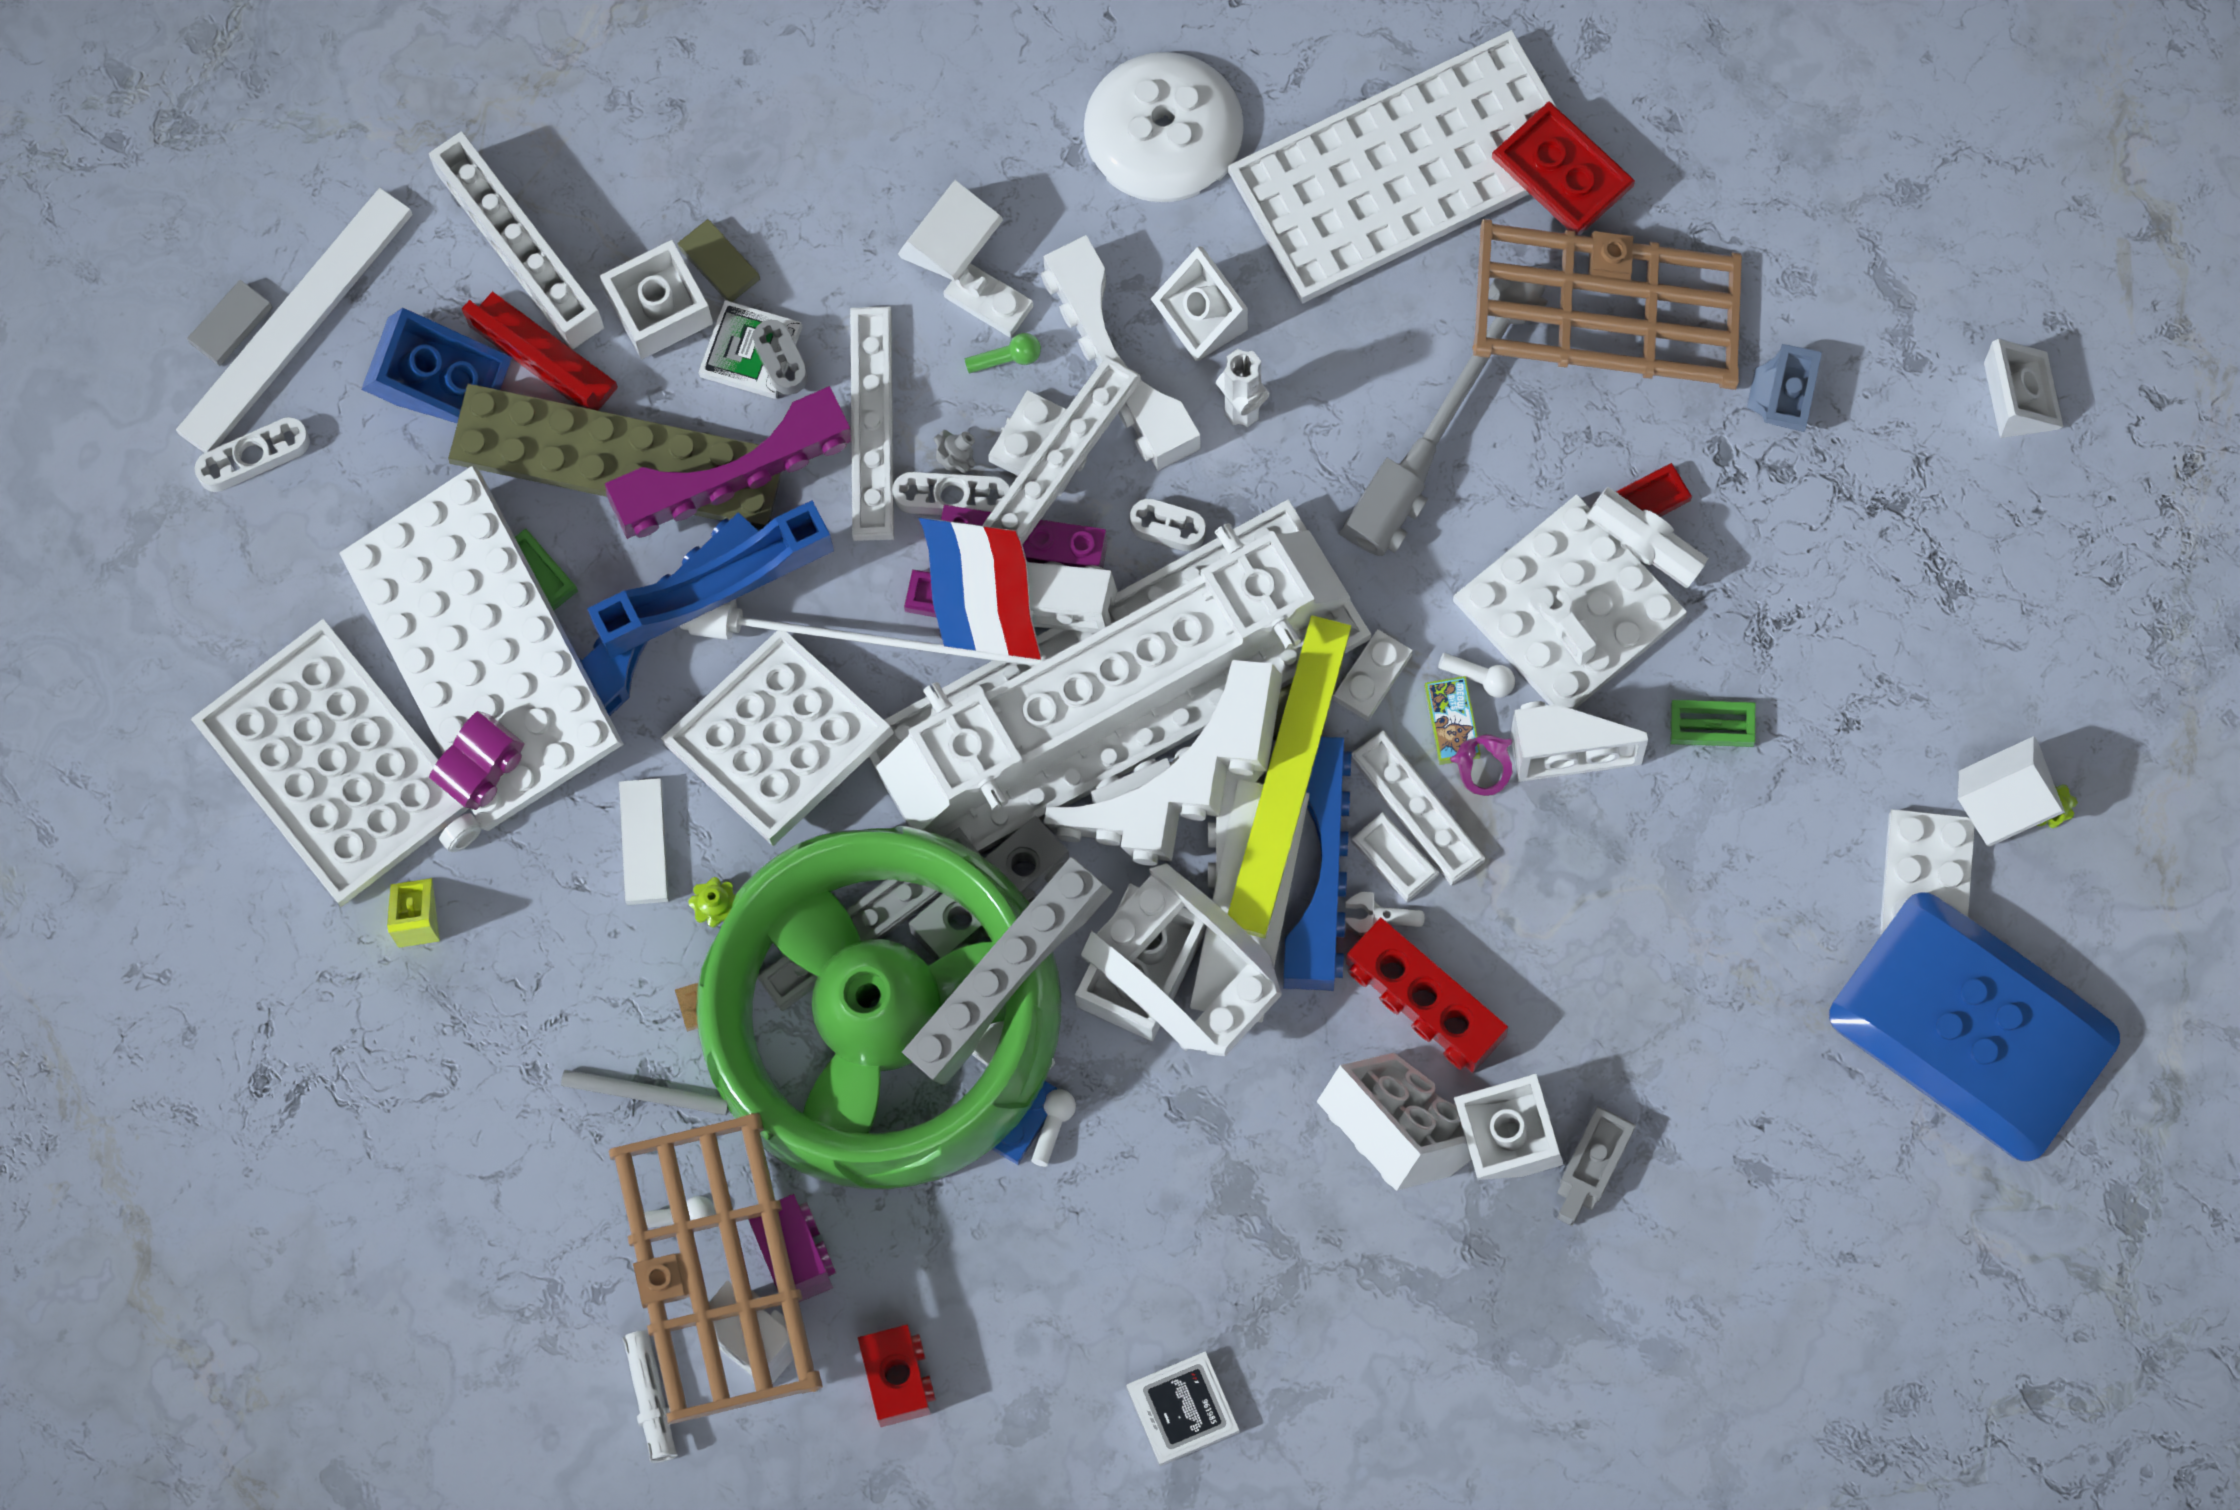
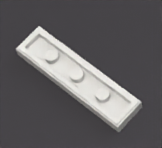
(1417, 808)

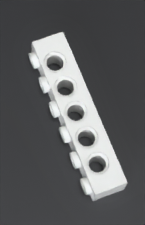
(516, 240)

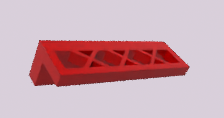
(539, 352)

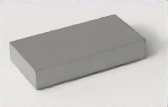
(229, 323)

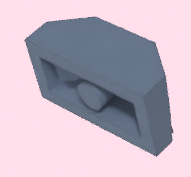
(1785, 387)

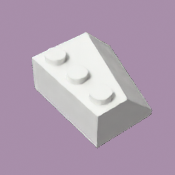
(1396, 1120)

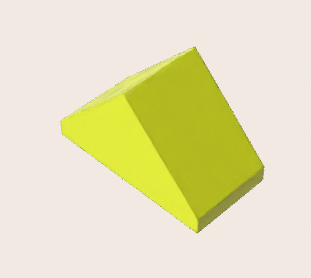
(412, 913)

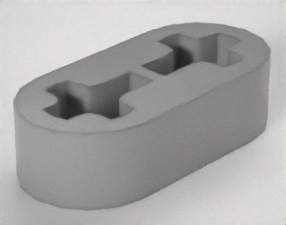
(772, 360)

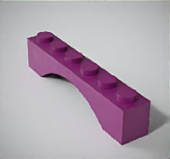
(653, 497)

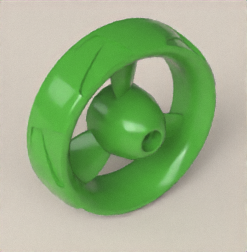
(794, 909)

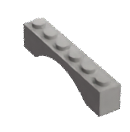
(966, 1015)

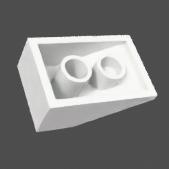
(1567, 742)

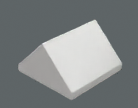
(951, 233)
(1201, 305)
(2021, 389)
(2009, 792)

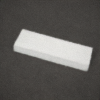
(643, 841)

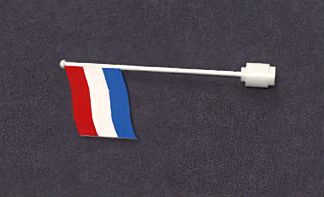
(976, 597)

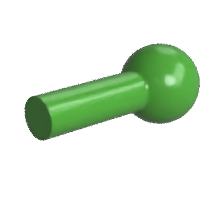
(1022, 349)

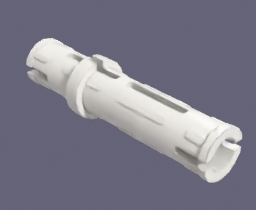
(649, 1397)

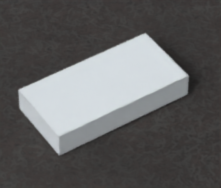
(1394, 857)

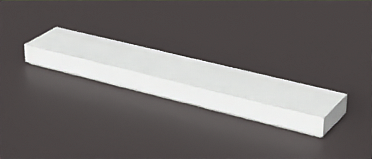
(872, 424)
(1064, 448)

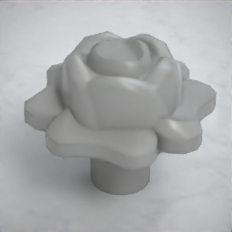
(955, 450)

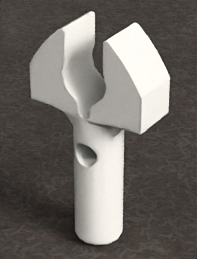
(1392, 916)

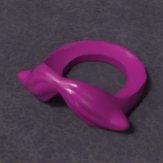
(1466, 753)

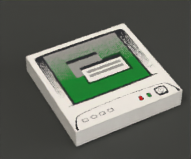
(732, 351)

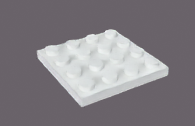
(1606, 590)
(777, 736)

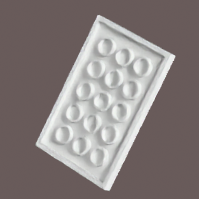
(330, 762)

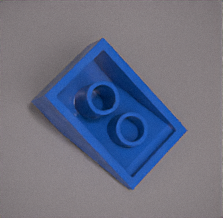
(430, 366)

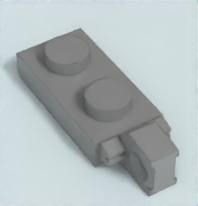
(1593, 1163)

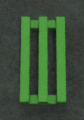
(1712, 739)

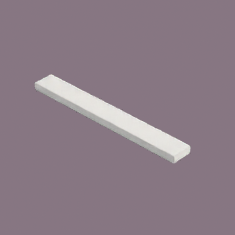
(294, 321)

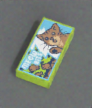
(1450, 716)

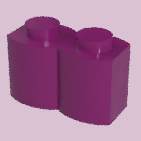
(477, 761)

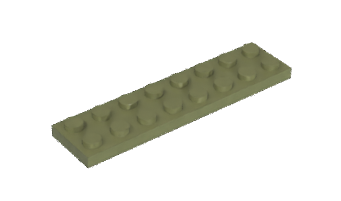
(591, 447)

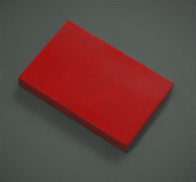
(1563, 169)

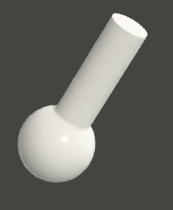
(1496, 680)
(1060, 1108)
(697, 1206)

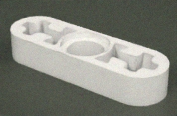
(273, 431)
(921, 503)

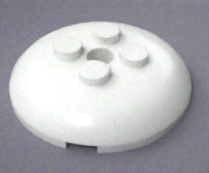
(1171, 159)

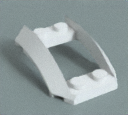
(1138, 925)

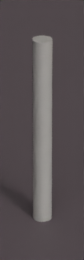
(644, 1092)

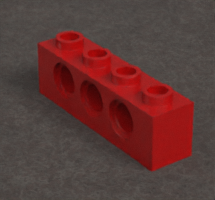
(1386, 945)

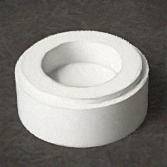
(460, 833)

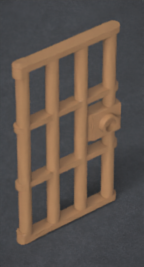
(1608, 273)
(681, 1276)

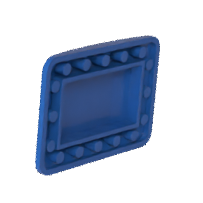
(1975, 1026)

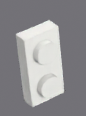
(1372, 675)

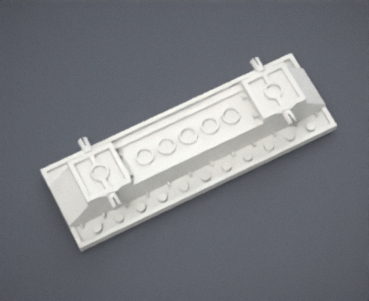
(1105, 701)

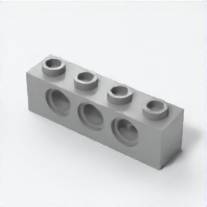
(1029, 843)

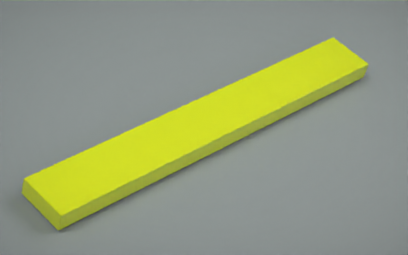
(1288, 775)

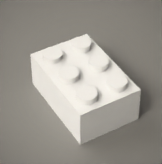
(1162, 961)

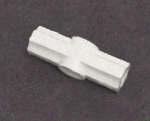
(1242, 387)
(1647, 537)

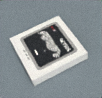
(1182, 1408)

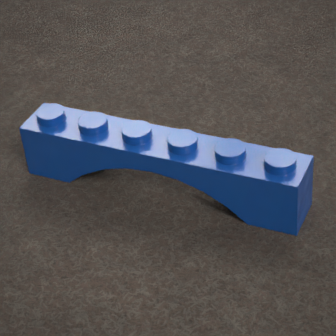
(657, 608)
(614, 676)
(1311, 944)

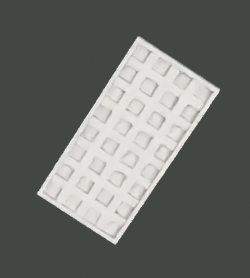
(1392, 168)
(480, 638)

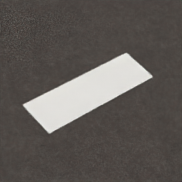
(1218, 961)

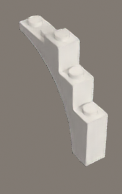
(1148, 817)

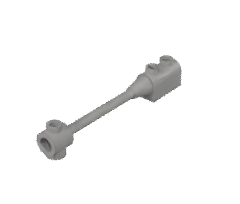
(1398, 487)

